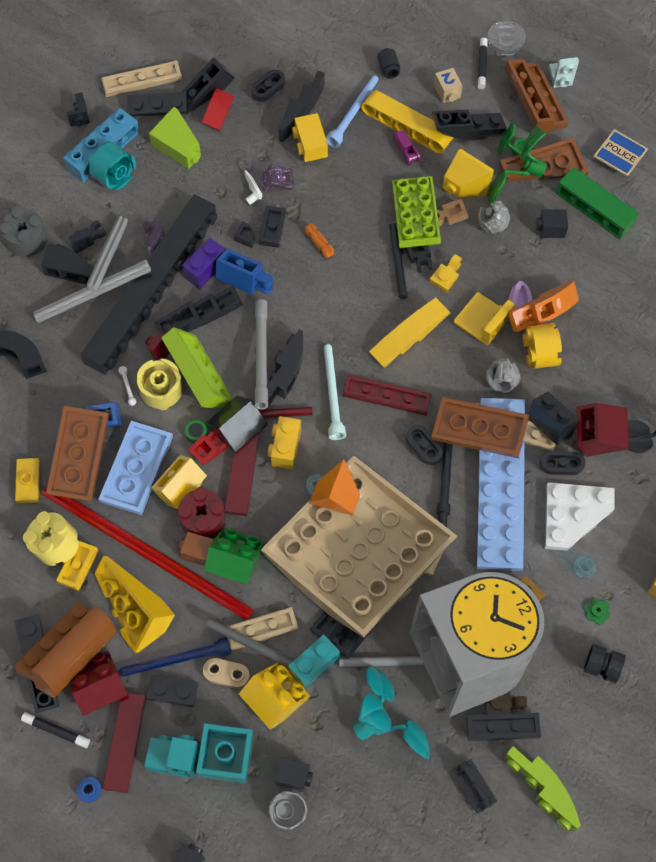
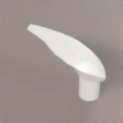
(256, 193)

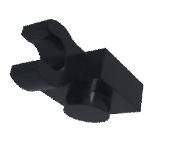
(85, 238)

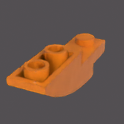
(545, 307)

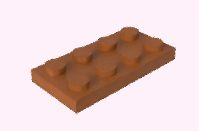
(480, 427)
(77, 453)

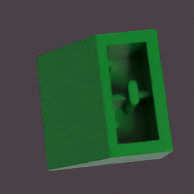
(234, 555)

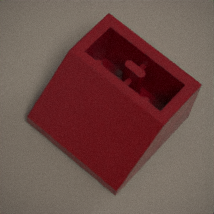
(602, 428)
(97, 684)

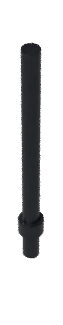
(444, 507)

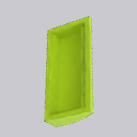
(197, 368)

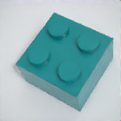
(225, 753)

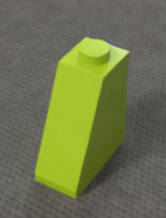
(176, 139)

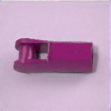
(406, 146)

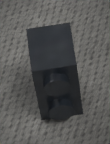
(552, 418)

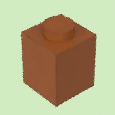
(194, 548)

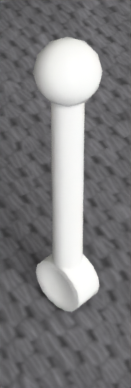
(123, 371)

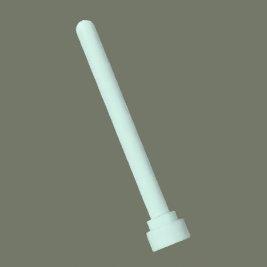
(337, 429)

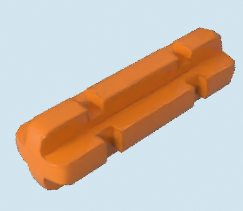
(319, 240)

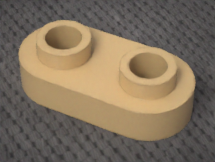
(225, 674)

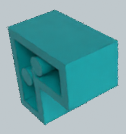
(173, 755)

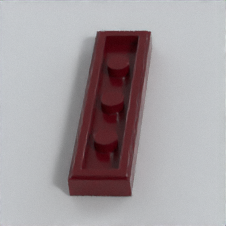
(387, 395)
(241, 479)
(124, 743)

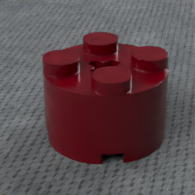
(201, 502)

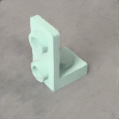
(563, 72)

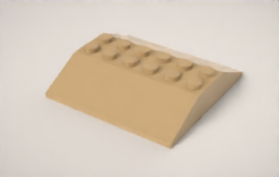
(360, 561)

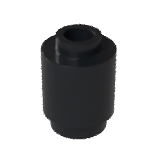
(388, 63)

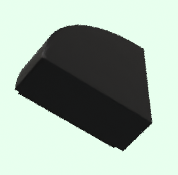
(245, 235)

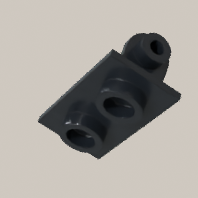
(474, 786)

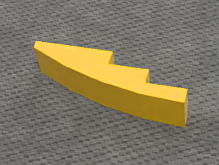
(409, 332)

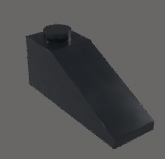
(203, 85)
(65, 264)

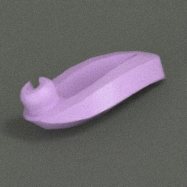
(520, 294)

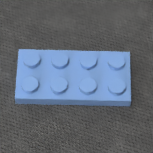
(136, 468)

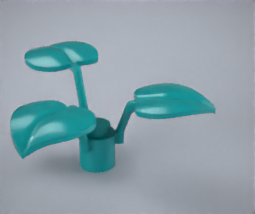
(375, 720)

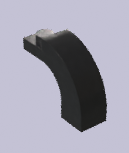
(24, 351)

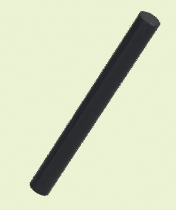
(398, 261)

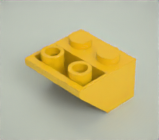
(274, 694)

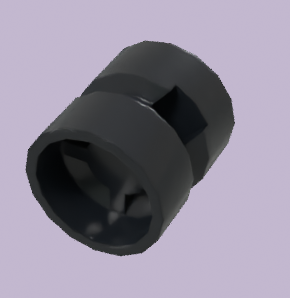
(604, 663)

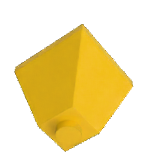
(467, 176)

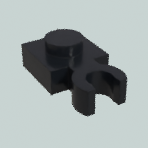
(420, 255)

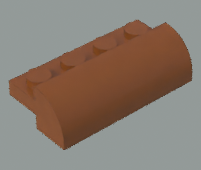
(536, 95)
(66, 648)

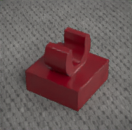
(157, 347)

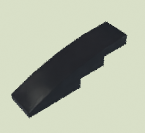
(302, 106)
(202, 312)

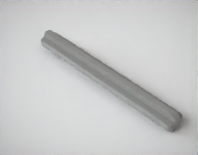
(107, 254)

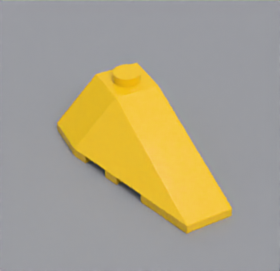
(138, 609)

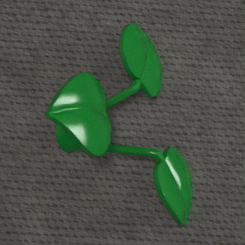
(531, 164)

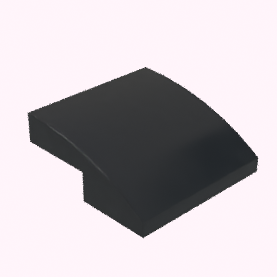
(340, 636)

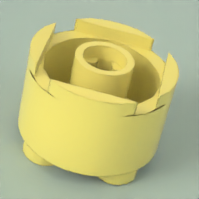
(159, 383)
(51, 538)

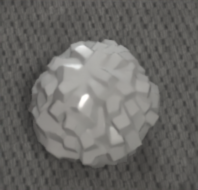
(495, 218)
(503, 375)

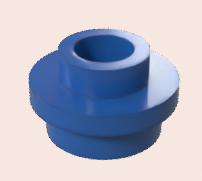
(94, 795)

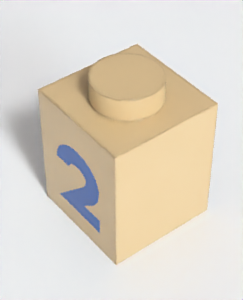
(448, 85)

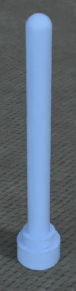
(335, 137)

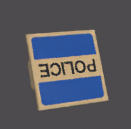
(620, 152)

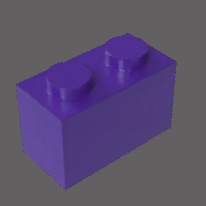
(202, 263)

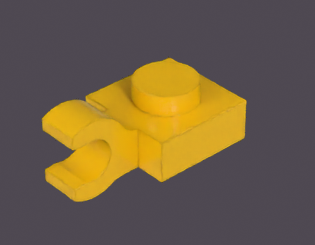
(446, 275)

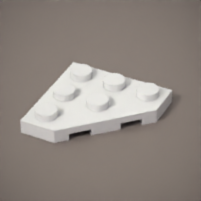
(574, 512)

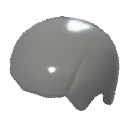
(287, 810)

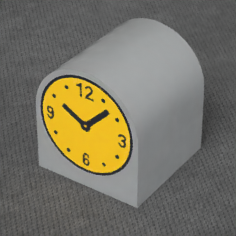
(477, 637)

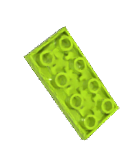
(416, 212)

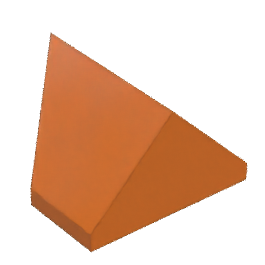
(337, 490)

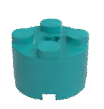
(111, 166)

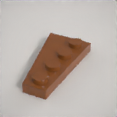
(559, 158)

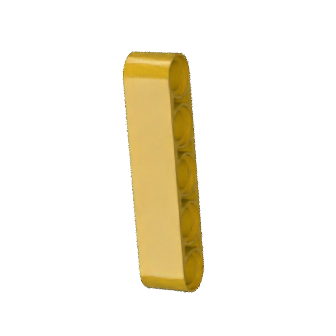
(401, 117)

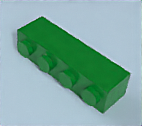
(597, 203)

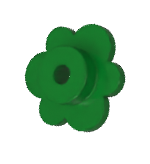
(597, 617)

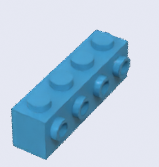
(118, 128)

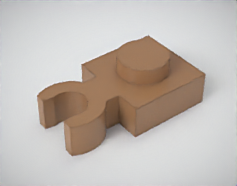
(452, 212)

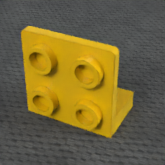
(483, 318)

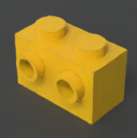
(310, 137)
(286, 443)
(178, 481)

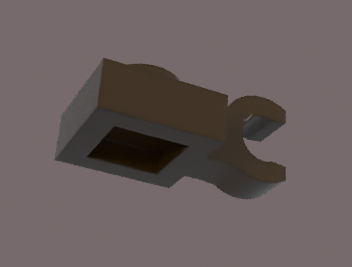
(503, 704)

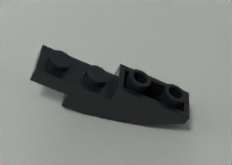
(468, 126)
(287, 368)
(29, 633)

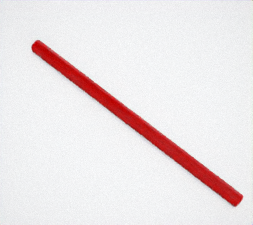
(153, 555)

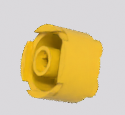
(542, 345)

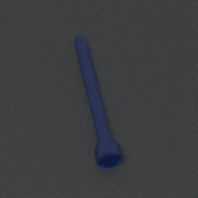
(219, 647)

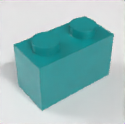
(314, 661)

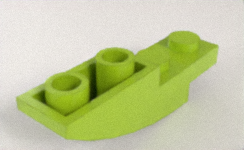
(553, 794)

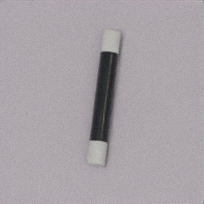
(482, 63)
(55, 730)

